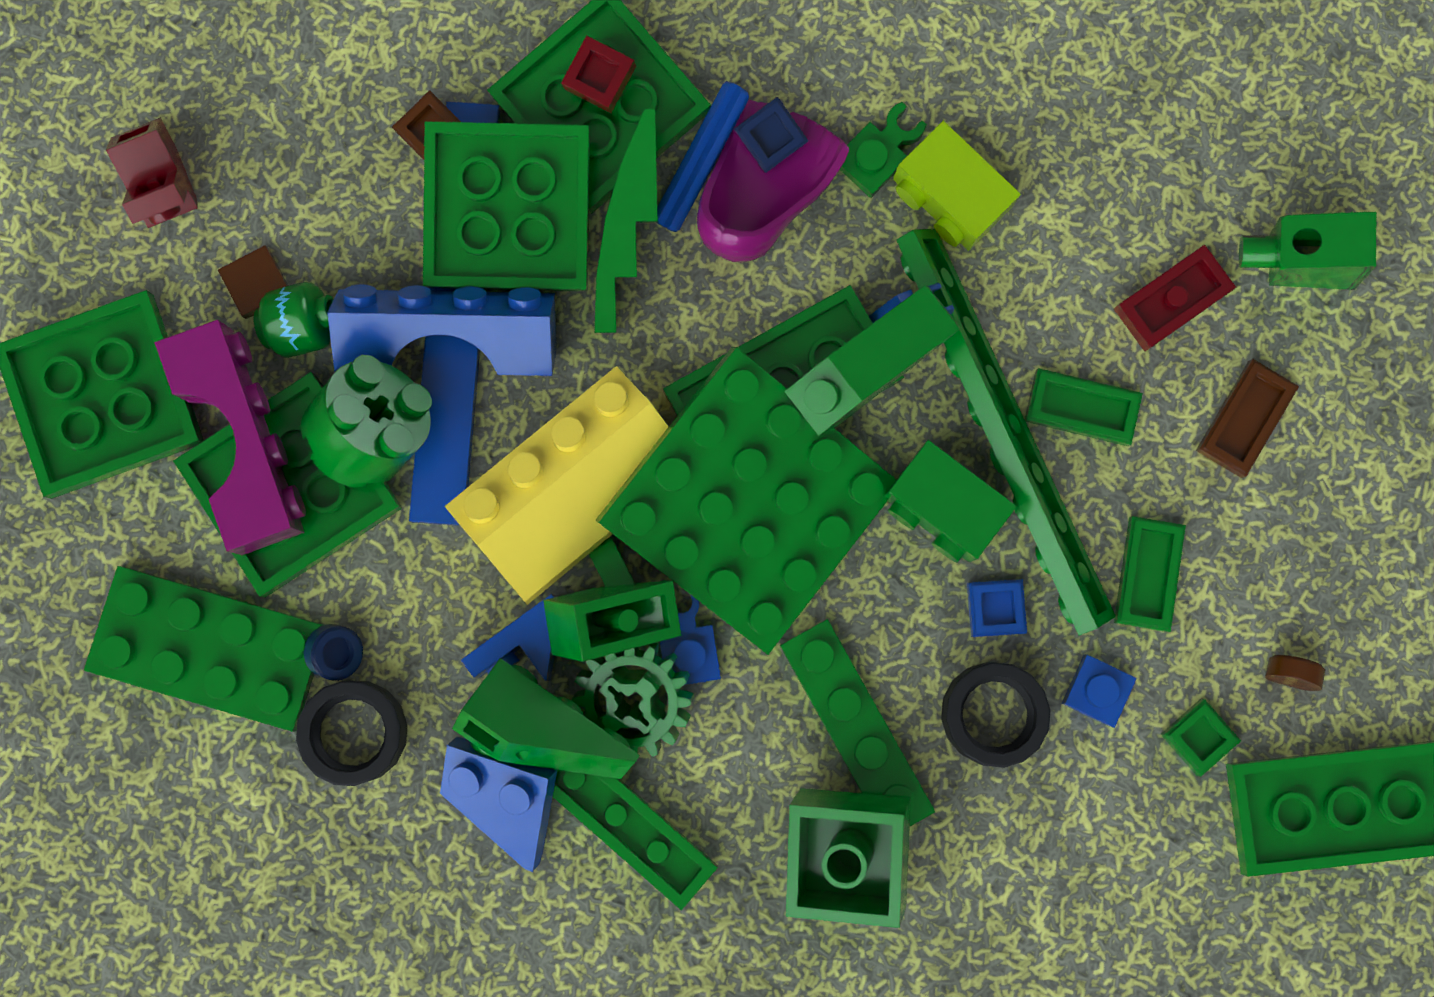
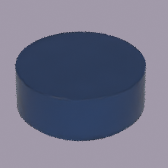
(333, 652)

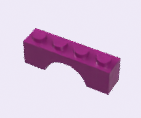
(255, 501)

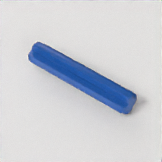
(701, 156)

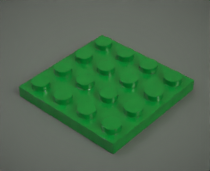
(747, 501)

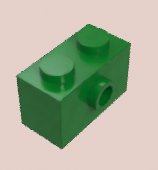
(948, 504)

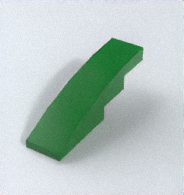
(630, 203)

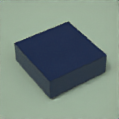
(771, 134)

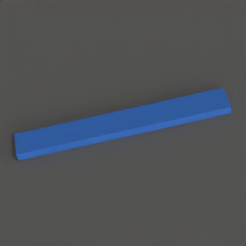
(451, 379)

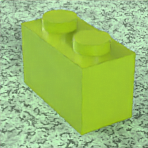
(954, 187)

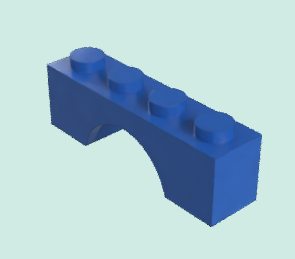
(508, 327)

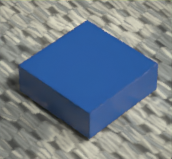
(997, 608)

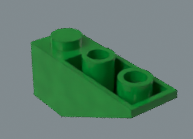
(531, 727)

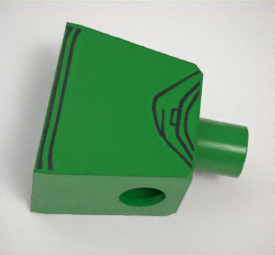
(1341, 262)

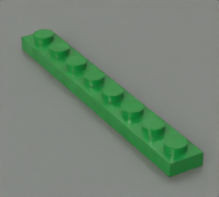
(1011, 442)

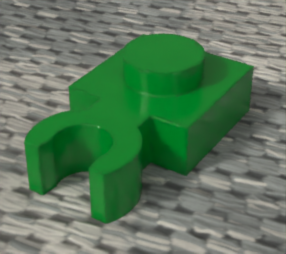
(876, 153)

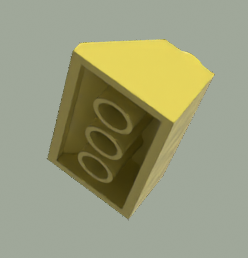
(543, 499)

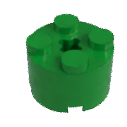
(366, 422)

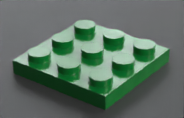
(535, 93)
(506, 206)
(96, 395)
(333, 510)

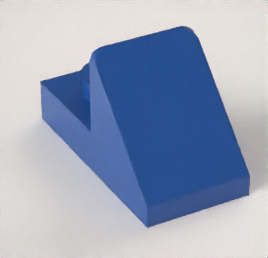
(526, 632)

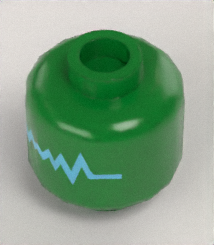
(293, 320)

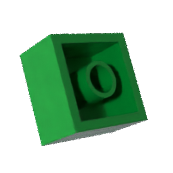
(848, 857)

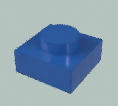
(1099, 691)

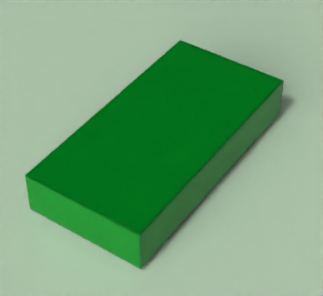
(1083, 407)
(1149, 574)

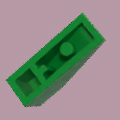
(872, 360)

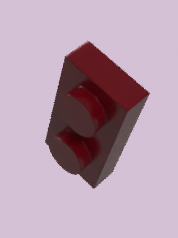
(1174, 298)

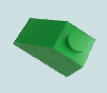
(611, 619)

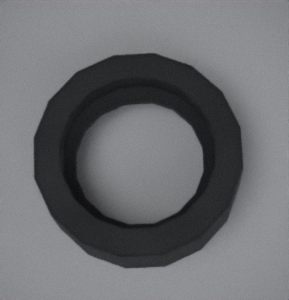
(1036, 722)
(311, 745)

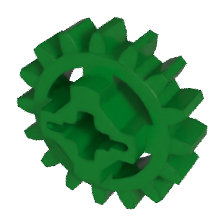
(646, 715)

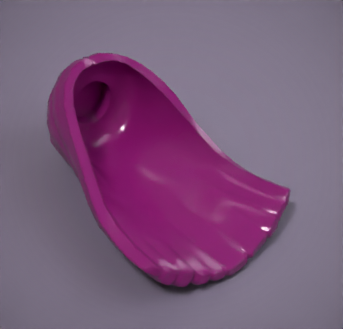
(750, 209)

